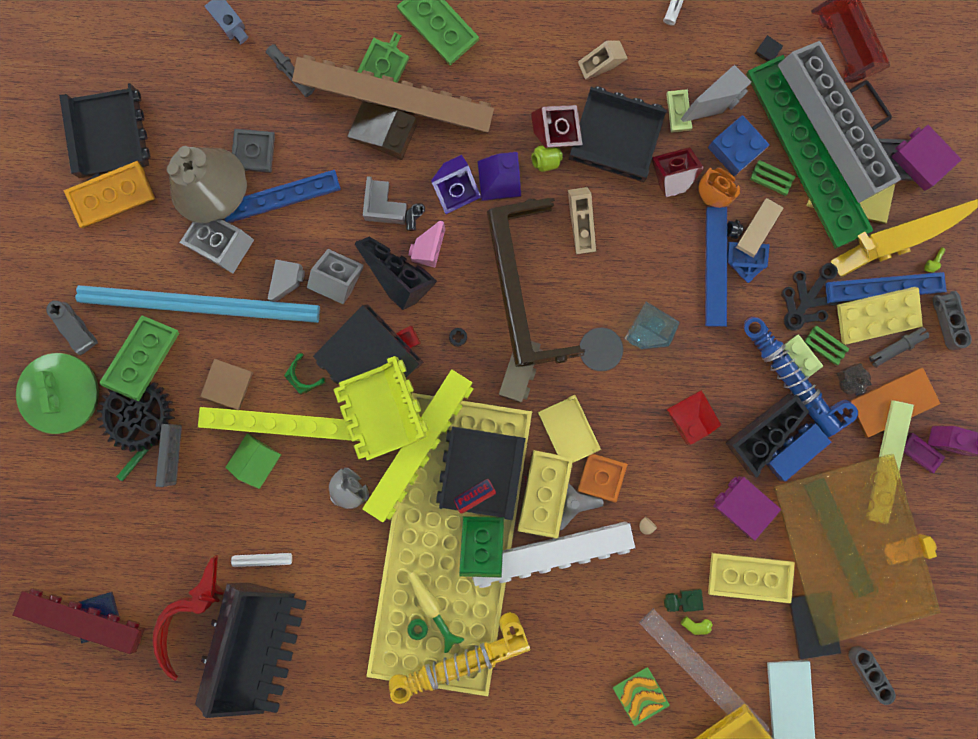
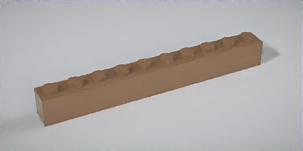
(392, 94)

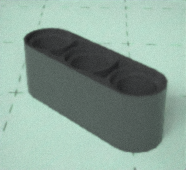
(879, 680)

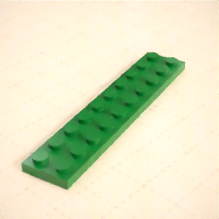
(812, 162)

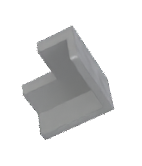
(376, 205)

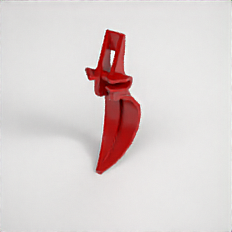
(202, 597)

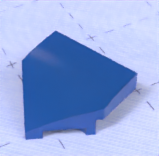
(746, 265)

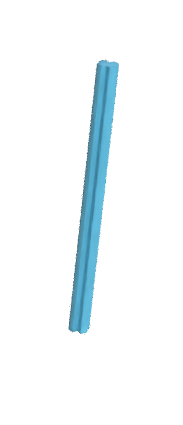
(197, 303)

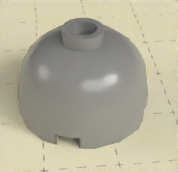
(346, 490)

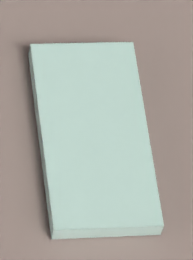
(791, 700)

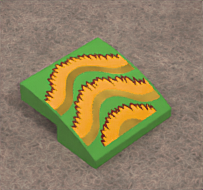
(641, 696)

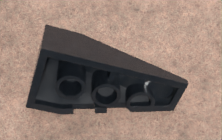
(398, 278)

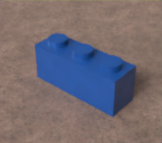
(798, 451)

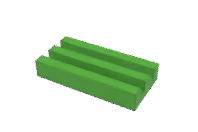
(760, 164)
(840, 355)

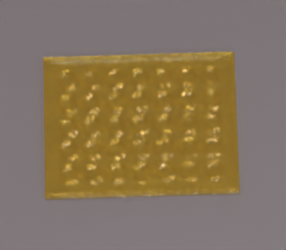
(857, 549)

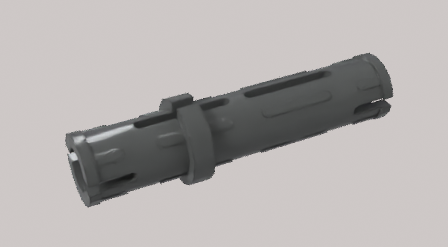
(284, 64)
(906, 342)

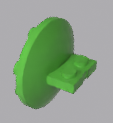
(57, 393)

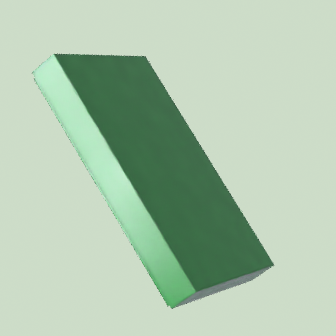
(482, 547)

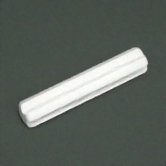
(261, 560)

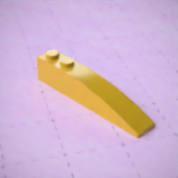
(909, 234)

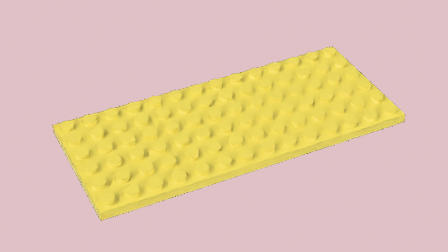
(430, 545)

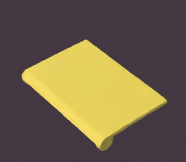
(569, 429)

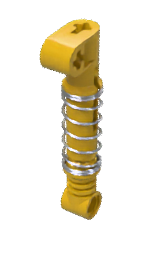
(460, 665)

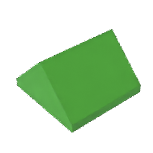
(253, 461)

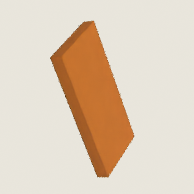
(875, 405)

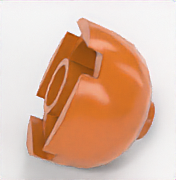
(718, 188)

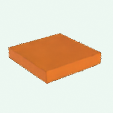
(602, 477)

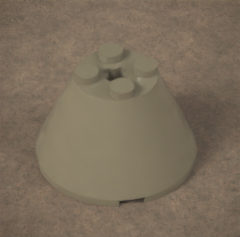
(206, 183)

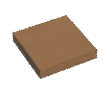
(226, 384)

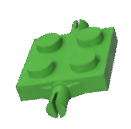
(385, 59)

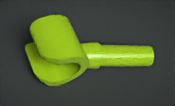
(932, 266)

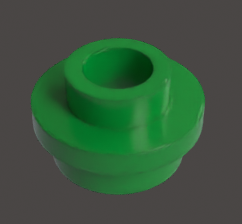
(417, 635)

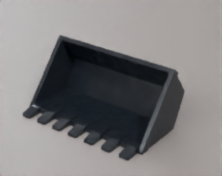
(247, 650)

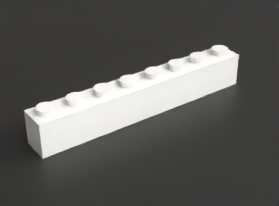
(562, 552)

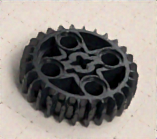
(129, 420)

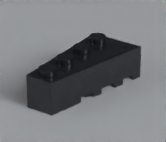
(767, 433)

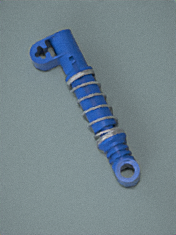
(798, 383)

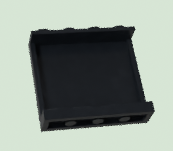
(104, 131)
(618, 134)
(362, 346)
(478, 457)

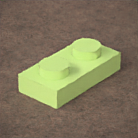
(677, 106)
(804, 356)

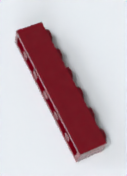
(78, 621)

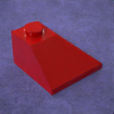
(694, 418)

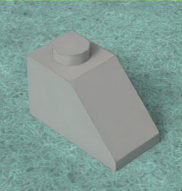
(285, 279)

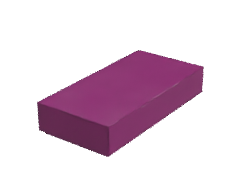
(922, 453)

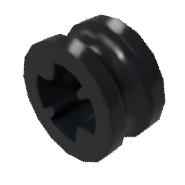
(453, 333)

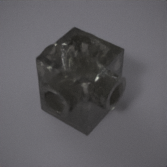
(854, 379)

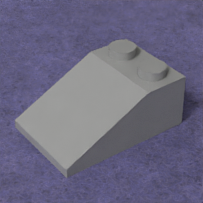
(719, 96)
(218, 243)

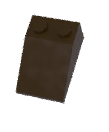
(383, 129)

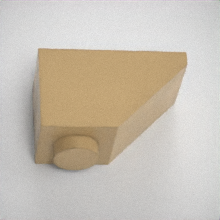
(602, 59)

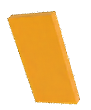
(109, 194)

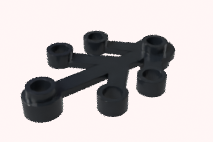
(808, 299)

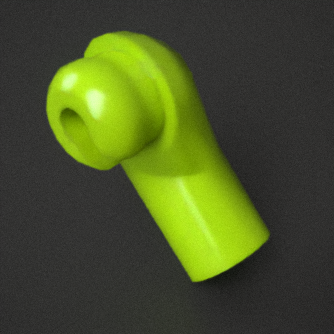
(697, 628)

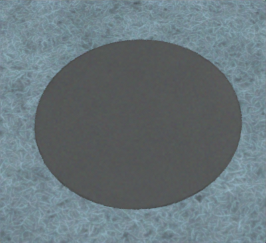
(602, 349)

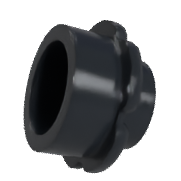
(734, 229)

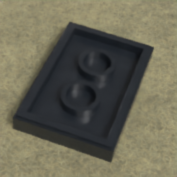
(805, 632)

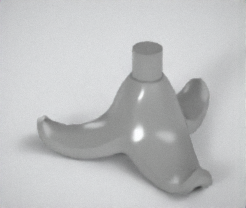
(577, 503)

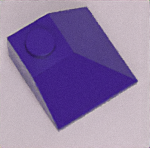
(499, 176)
(455, 184)

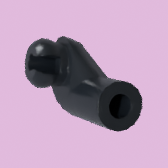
(412, 215)

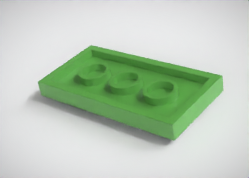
(440, 27)
(139, 358)

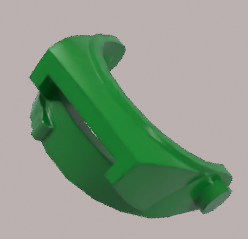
(291, 377)

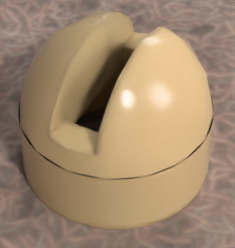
(647, 526)

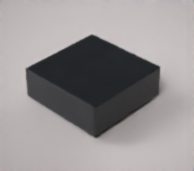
(768, 49)

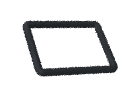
(889, 116)

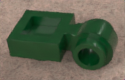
(689, 601)

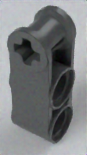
(952, 309)
(71, 326)

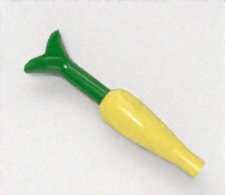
(432, 610)

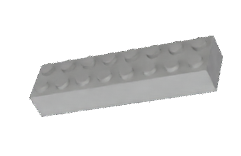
(839, 121)

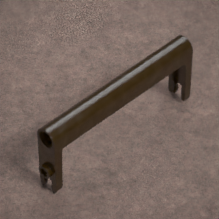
(510, 284)

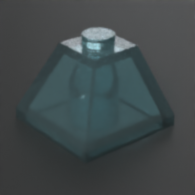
(652, 328)

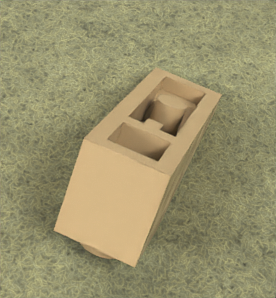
(582, 219)

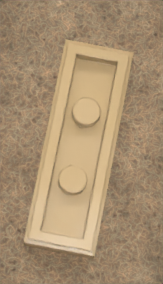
(759, 227)

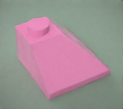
(428, 246)

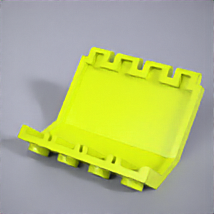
(381, 410)

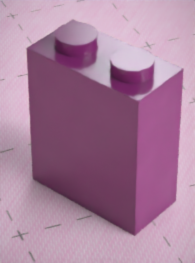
(925, 157)
(954, 440)
(746, 507)

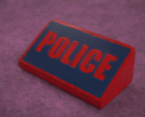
(474, 496)

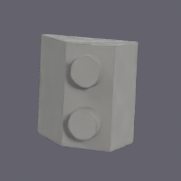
(334, 276)

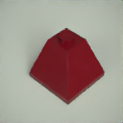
(557, 126)
(676, 170)

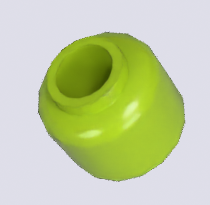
(546, 158)

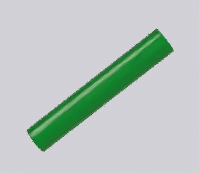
(131, 464)

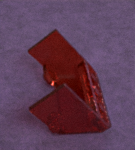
(854, 37)

